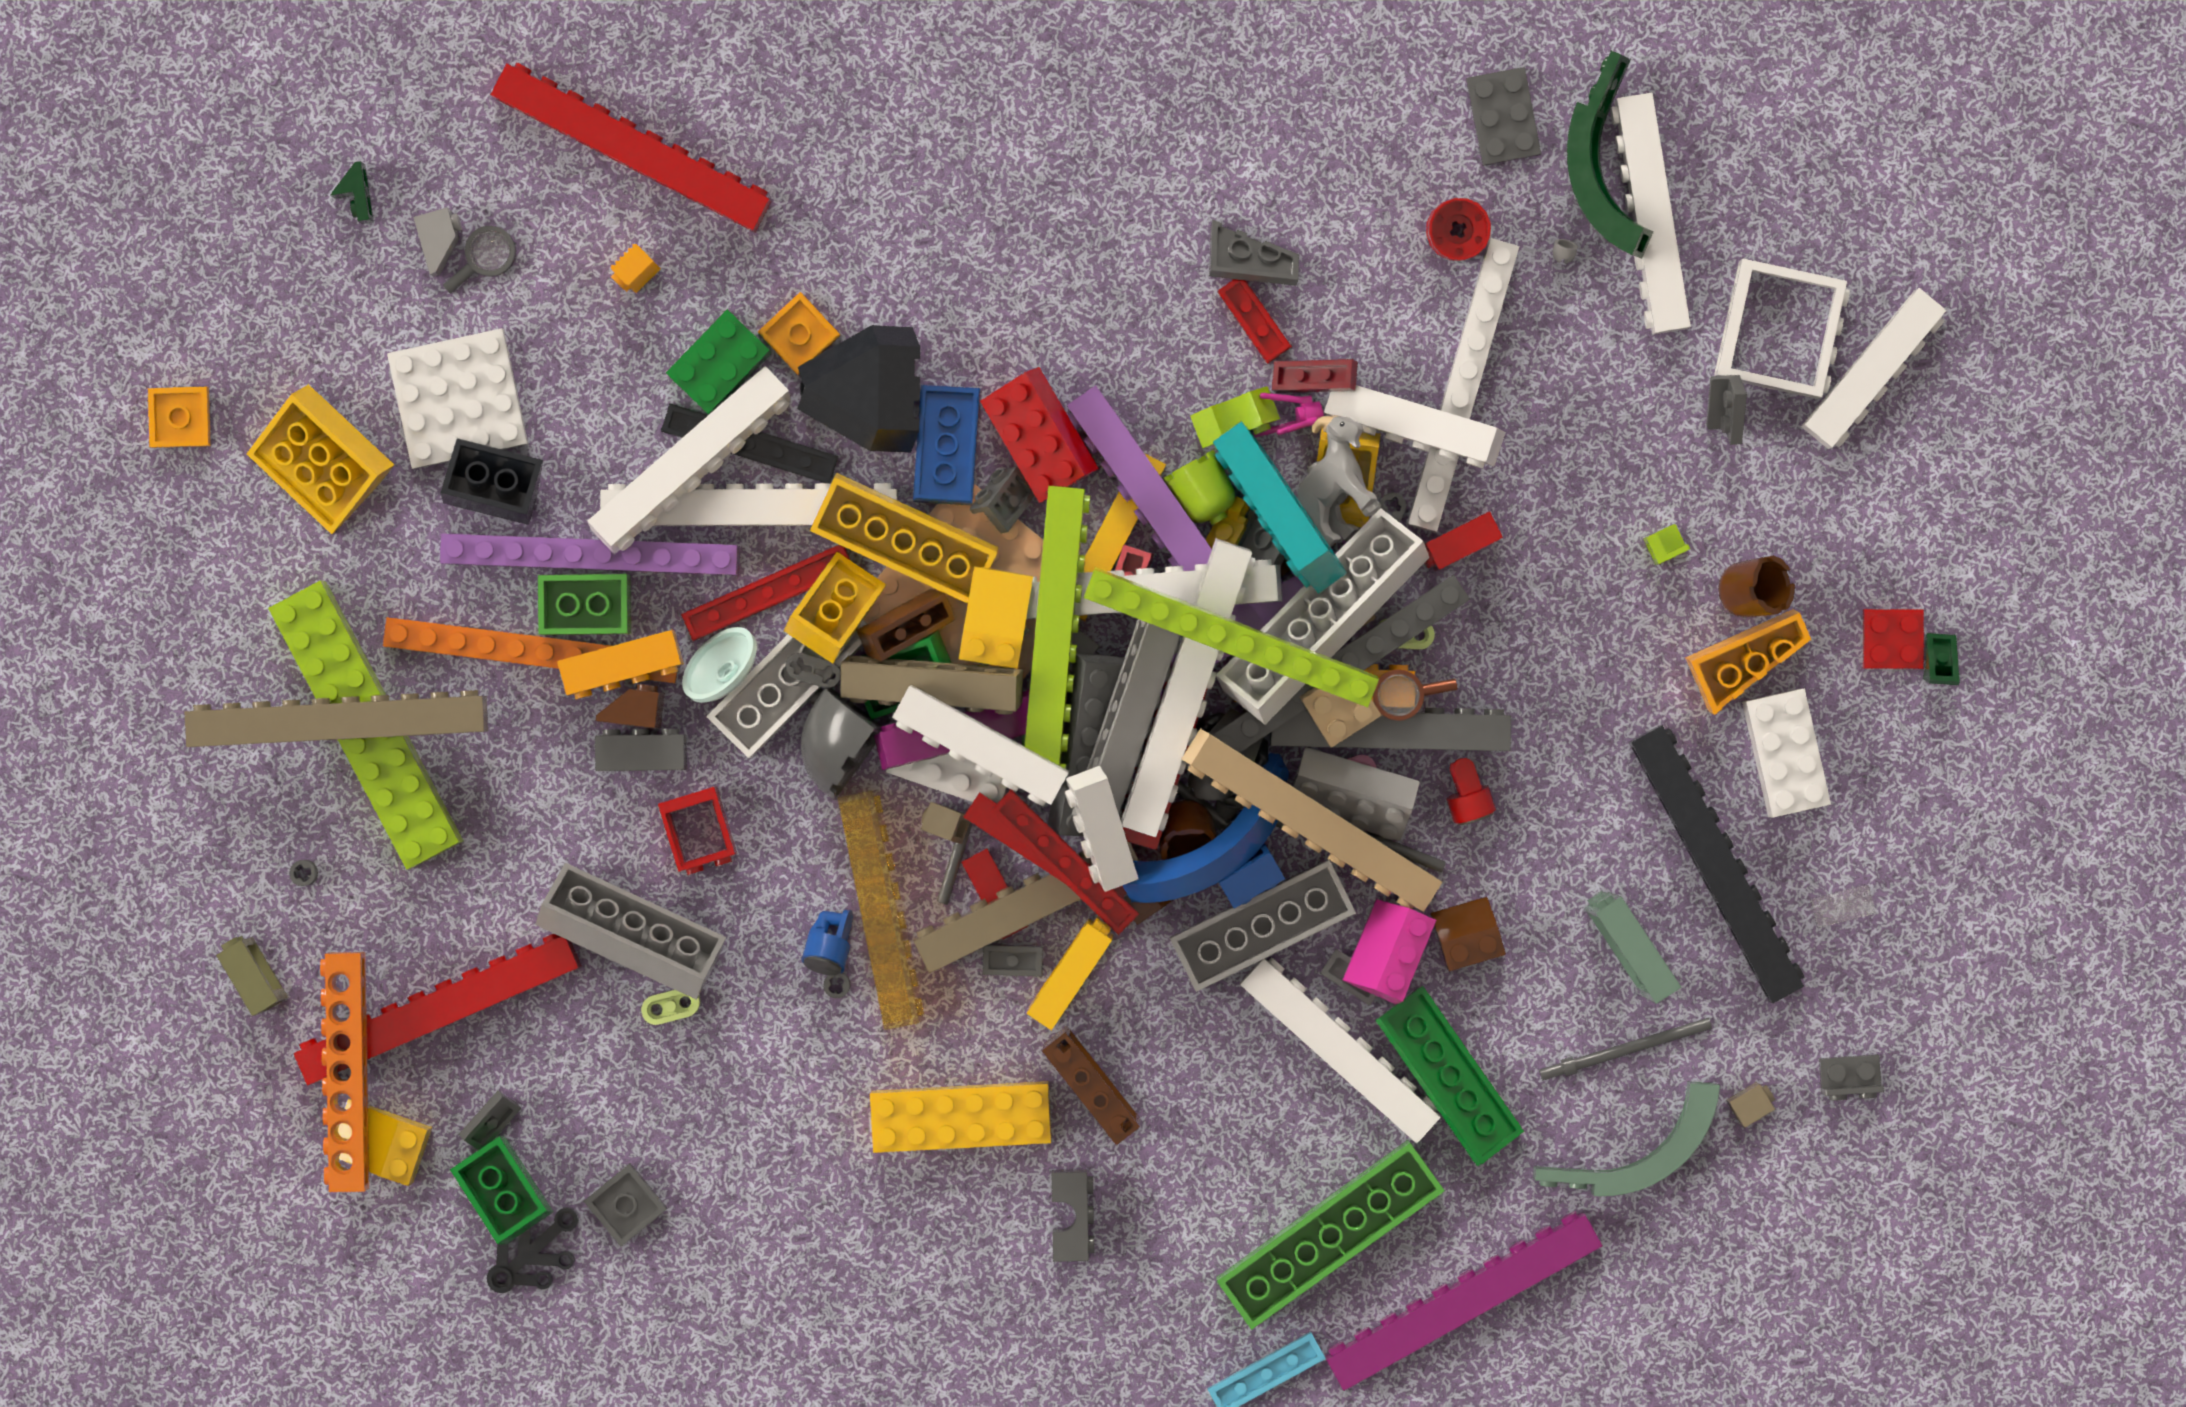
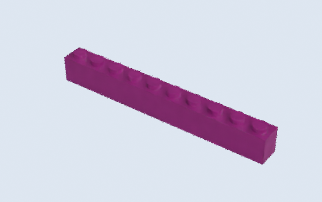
(1462, 1301)

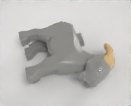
(1335, 479)

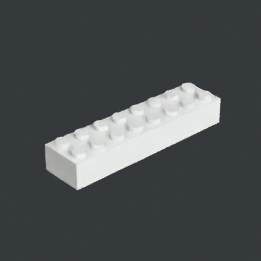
(1376, 566)

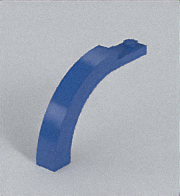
(1210, 863)

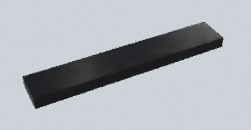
(762, 447)

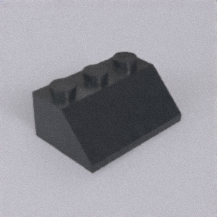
(492, 481)

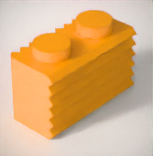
(634, 269)

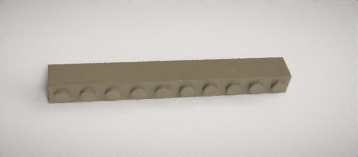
(336, 721)

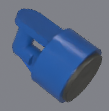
(824, 951)

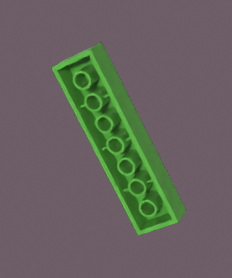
(1329, 1234)

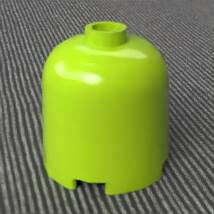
(1202, 489)

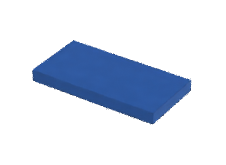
(946, 445)

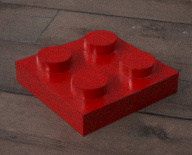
(1893, 638)

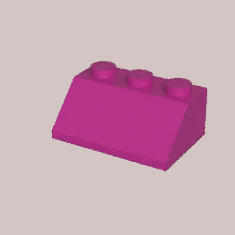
(1389, 951)

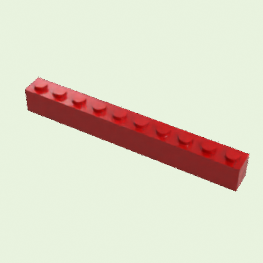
(630, 147)
(450, 1002)

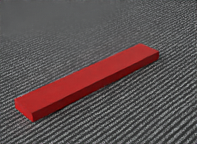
(758, 595)
(982, 817)
(1063, 861)

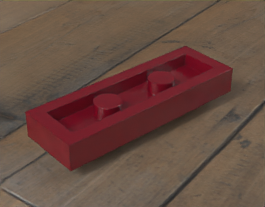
(1314, 376)

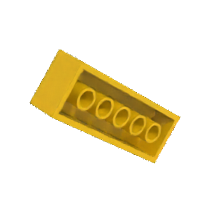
(901, 537)
(960, 1117)

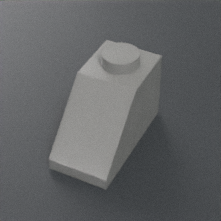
(438, 237)

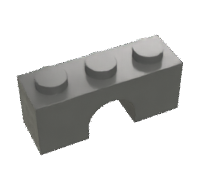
(1073, 1188)

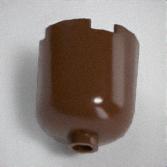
(1756, 587)
(1186, 829)

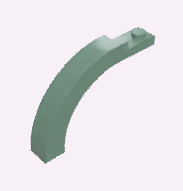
(1671, 1154)

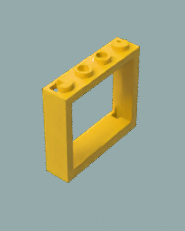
(1070, 973)

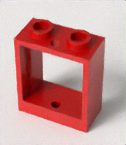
(1462, 541)
(692, 799)

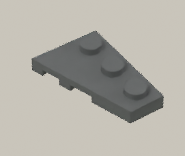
(1243, 258)

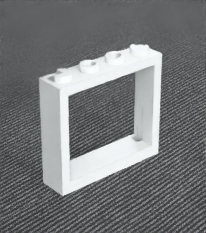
(1734, 318)

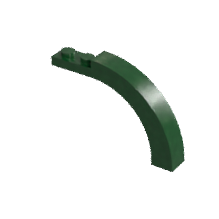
(1585, 164)

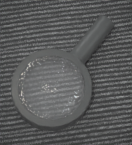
(488, 252)

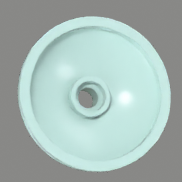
(720, 665)

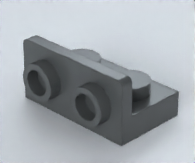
(1727, 406)
(1004, 498)
(1850, 1076)

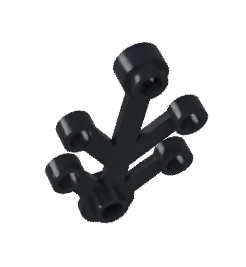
(529, 1255)

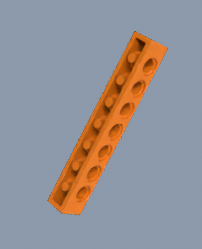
(356, 1087)

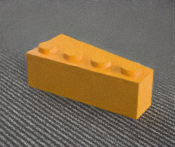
(1739, 661)

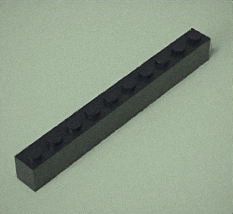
(1716, 863)

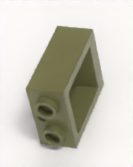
(251, 975)

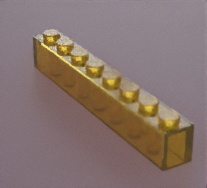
(879, 909)

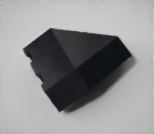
(866, 388)

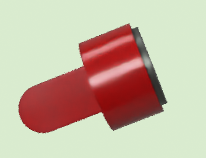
(1472, 800)

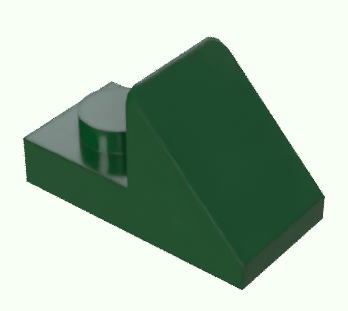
(356, 184)
(1941, 659)

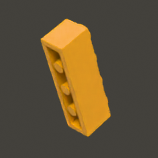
(620, 663)

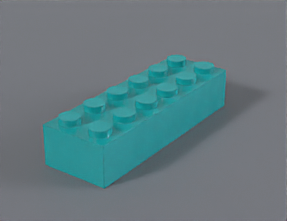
(1278, 509)

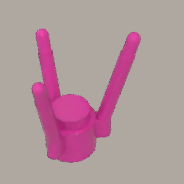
(1305, 414)

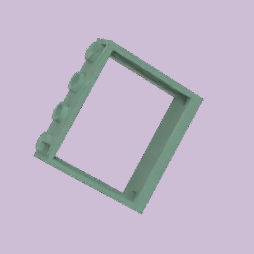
(1632, 946)

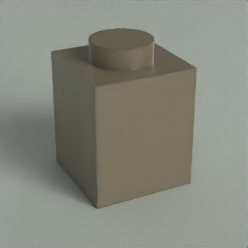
(945, 822)
(1751, 1104)

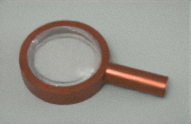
(1402, 694)

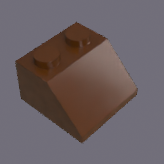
(636, 708)
(1468, 934)

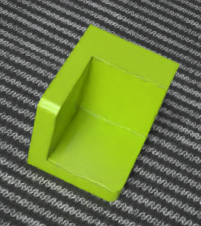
(1665, 544)

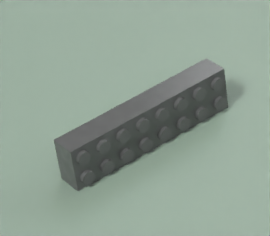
(1421, 731)

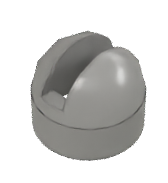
(1564, 250)

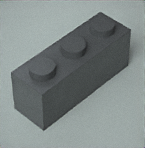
(640, 750)

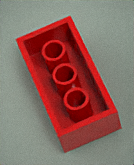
(1038, 433)

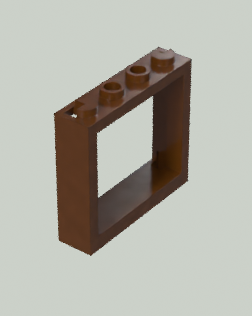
(1091, 1085)

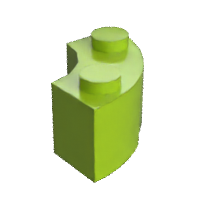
(1248, 408)

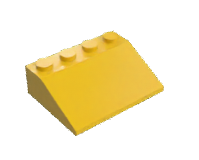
(319, 458)

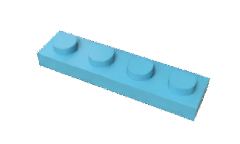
(1267, 1372)

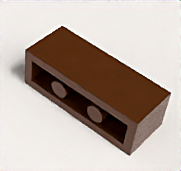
(906, 624)

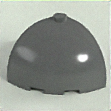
(835, 740)

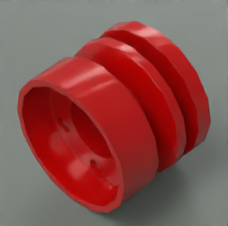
(1475, 234)

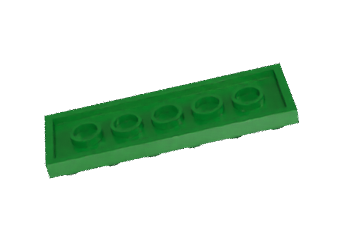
(1449, 1075)

